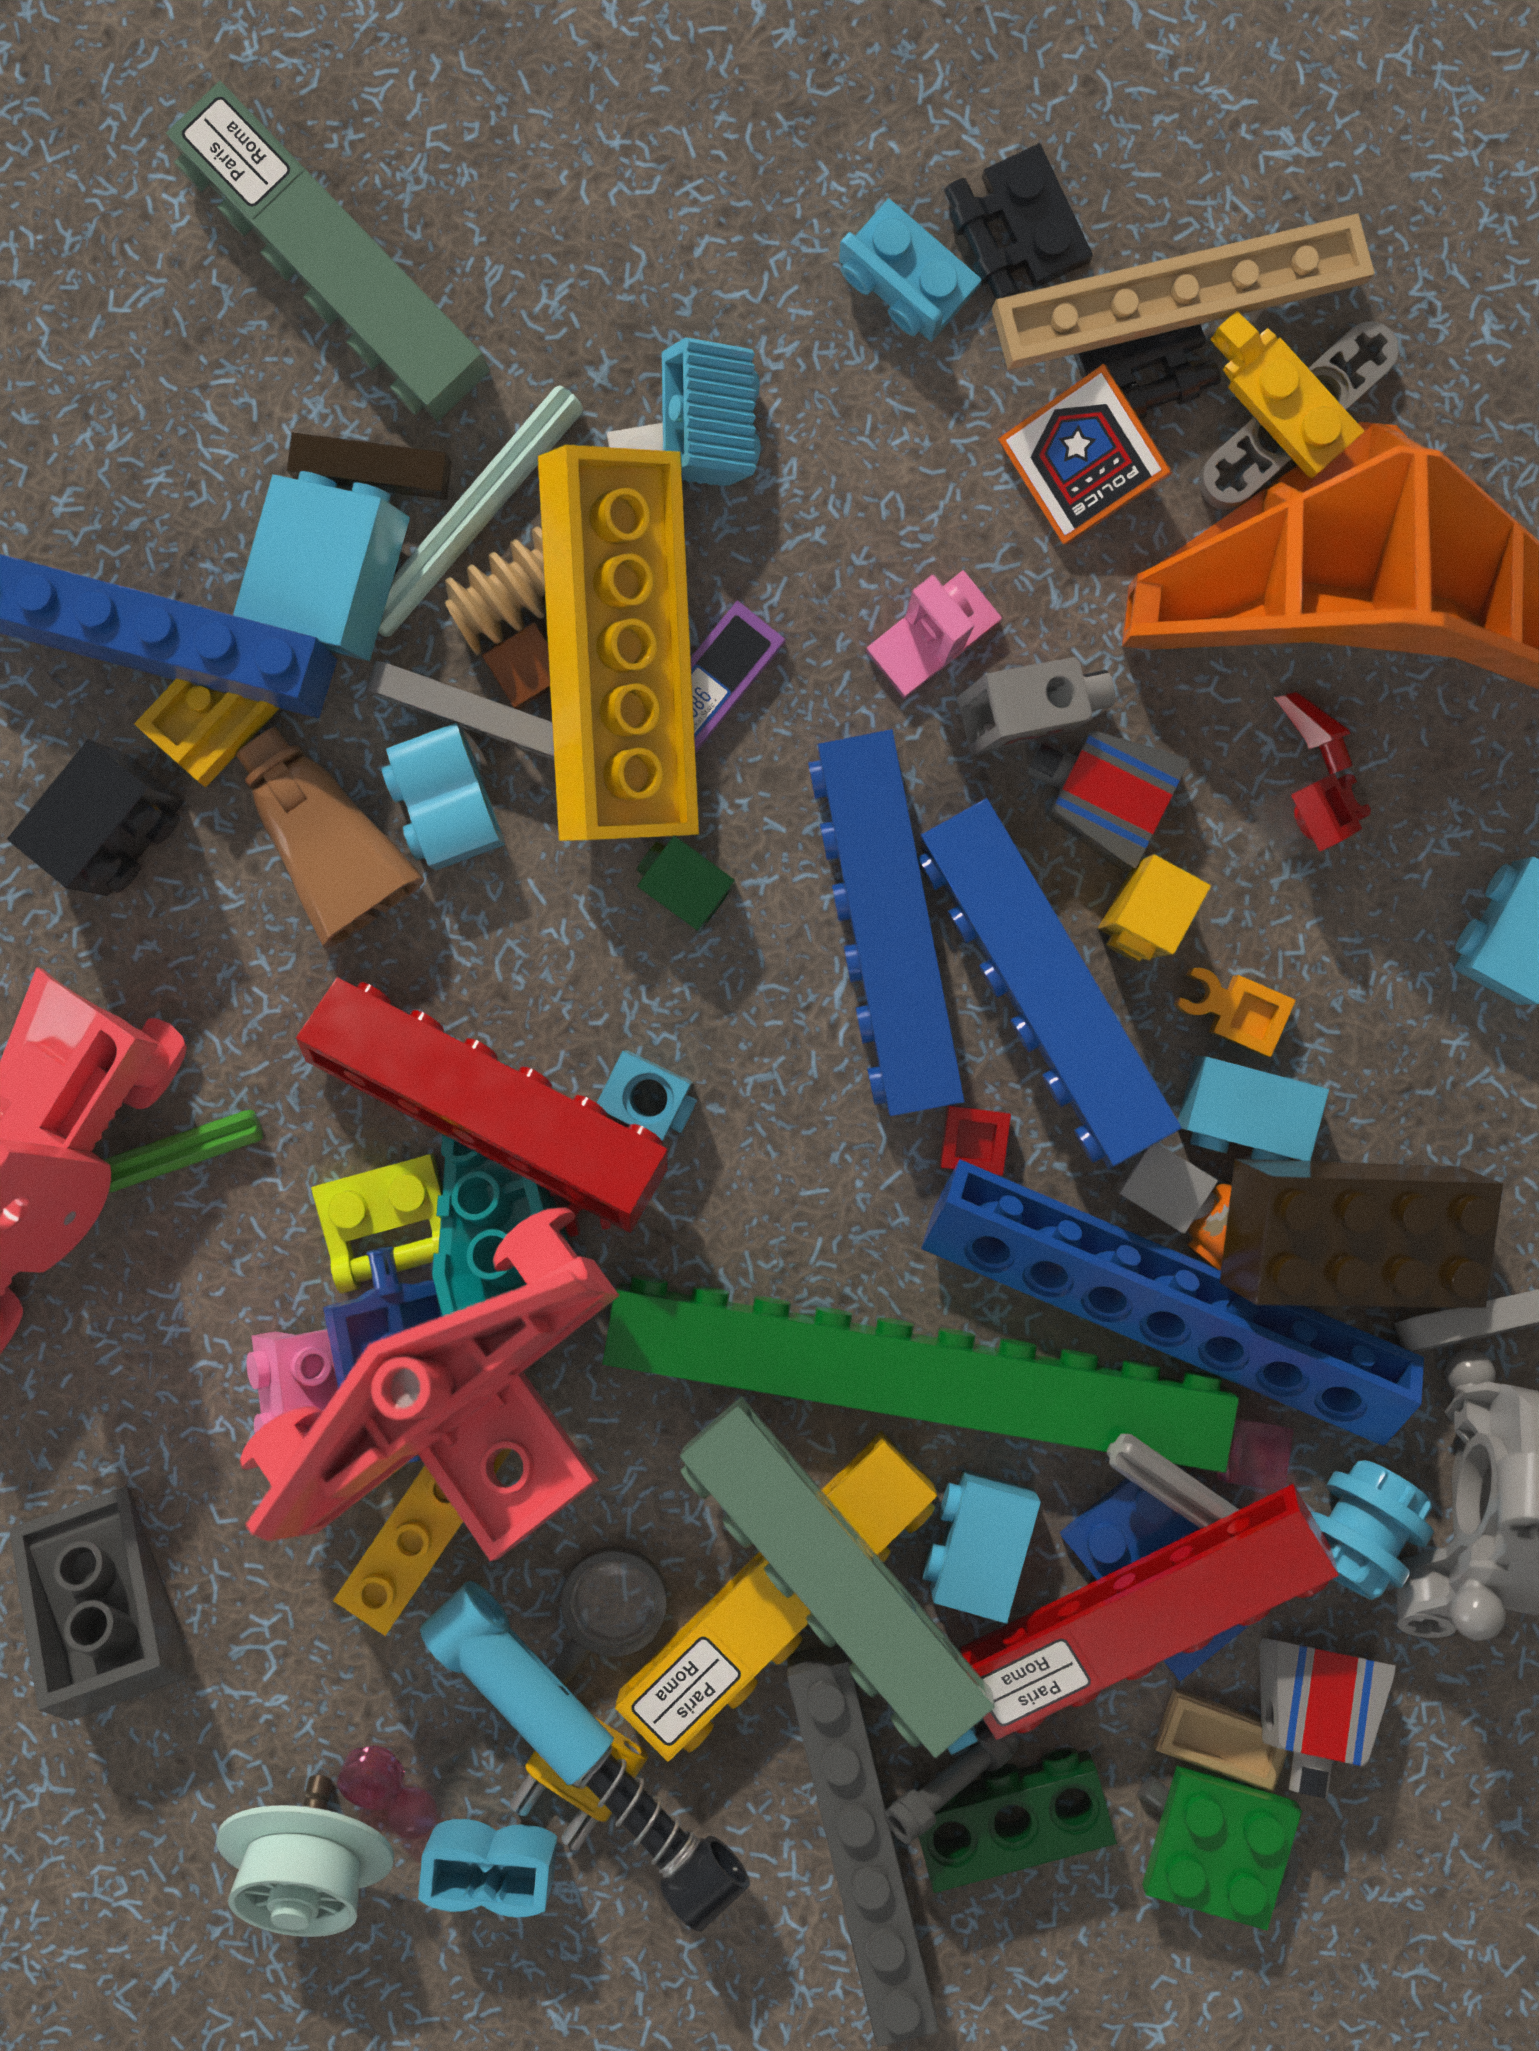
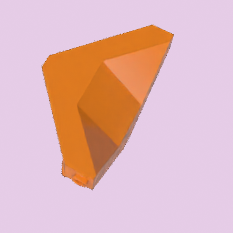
(1365, 555)

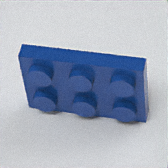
(1126, 1528)

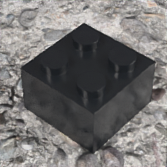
(97, 821)

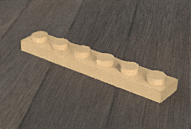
(1182, 291)

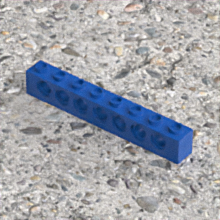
(1173, 1304)

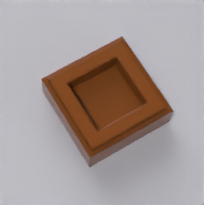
(521, 666)

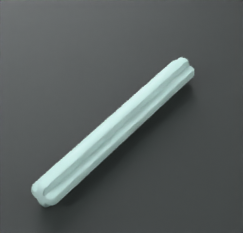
(478, 505)

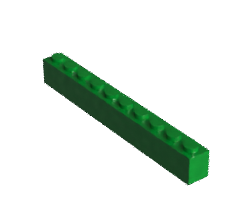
(916, 1374)

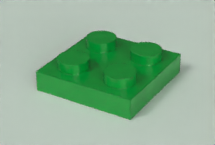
(1221, 1848)

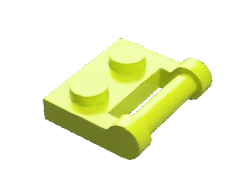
(375, 1204)

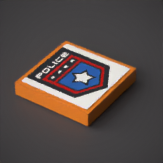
(1085, 455)

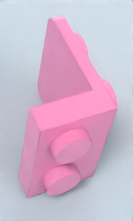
(291, 1372)

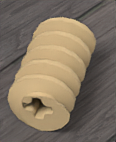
(499, 594)

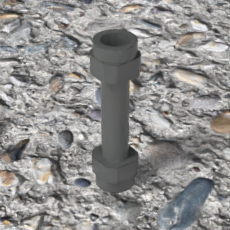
(914, 1810)

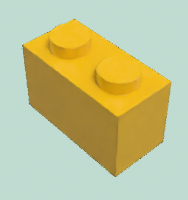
(1152, 909)

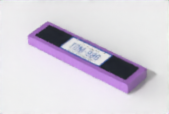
(728, 666)

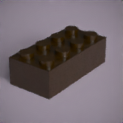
(1360, 1234)

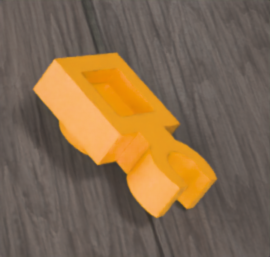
(1243, 1013)

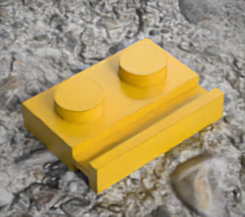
(202, 726)

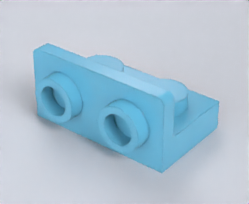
(907, 271)

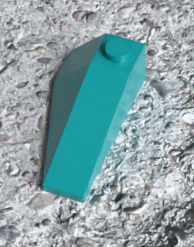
(476, 1213)

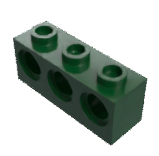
(1039, 1837)

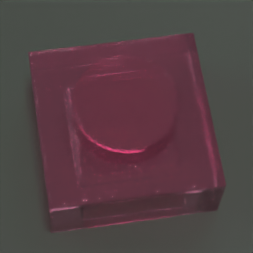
(1258, 1455)

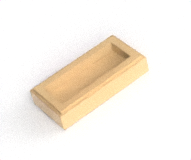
(1218, 1740)

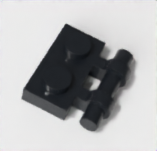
(1035, 216)
(1182, 380)

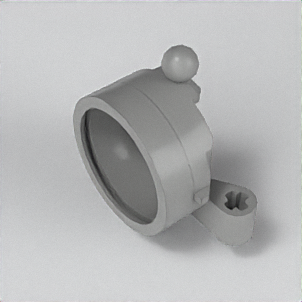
(1493, 1511)

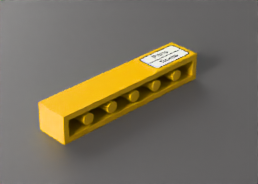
(752, 1622)

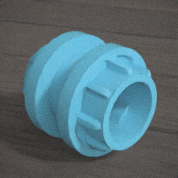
(1372, 1525)

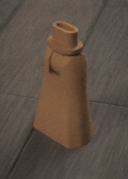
(324, 840)

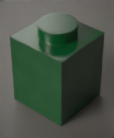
(684, 882)

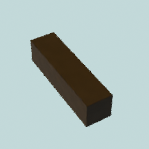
(379, 465)

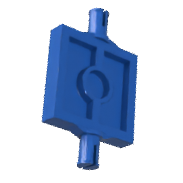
(378, 1313)

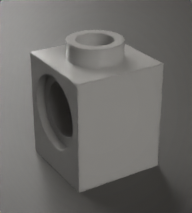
(1167, 1187)

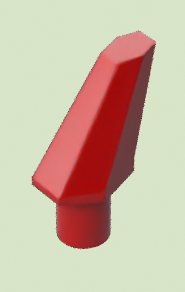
(1318, 729)

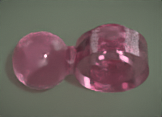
(374, 1782)

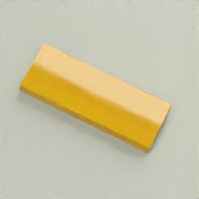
(618, 642)

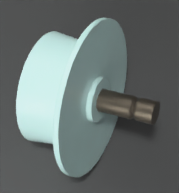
(301, 1864)

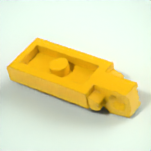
(1284, 395)

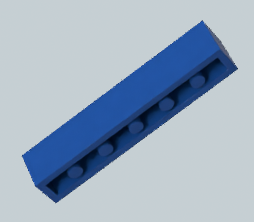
(164, 636)
(889, 923)
(1048, 986)

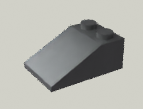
(94, 1607)

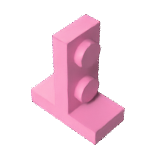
(934, 631)

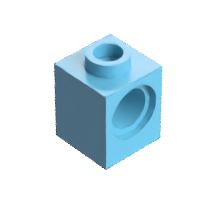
(619, 1091)

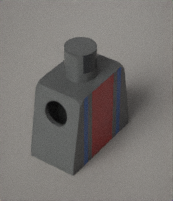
(1109, 792)

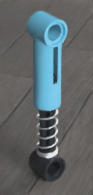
(475, 1639)

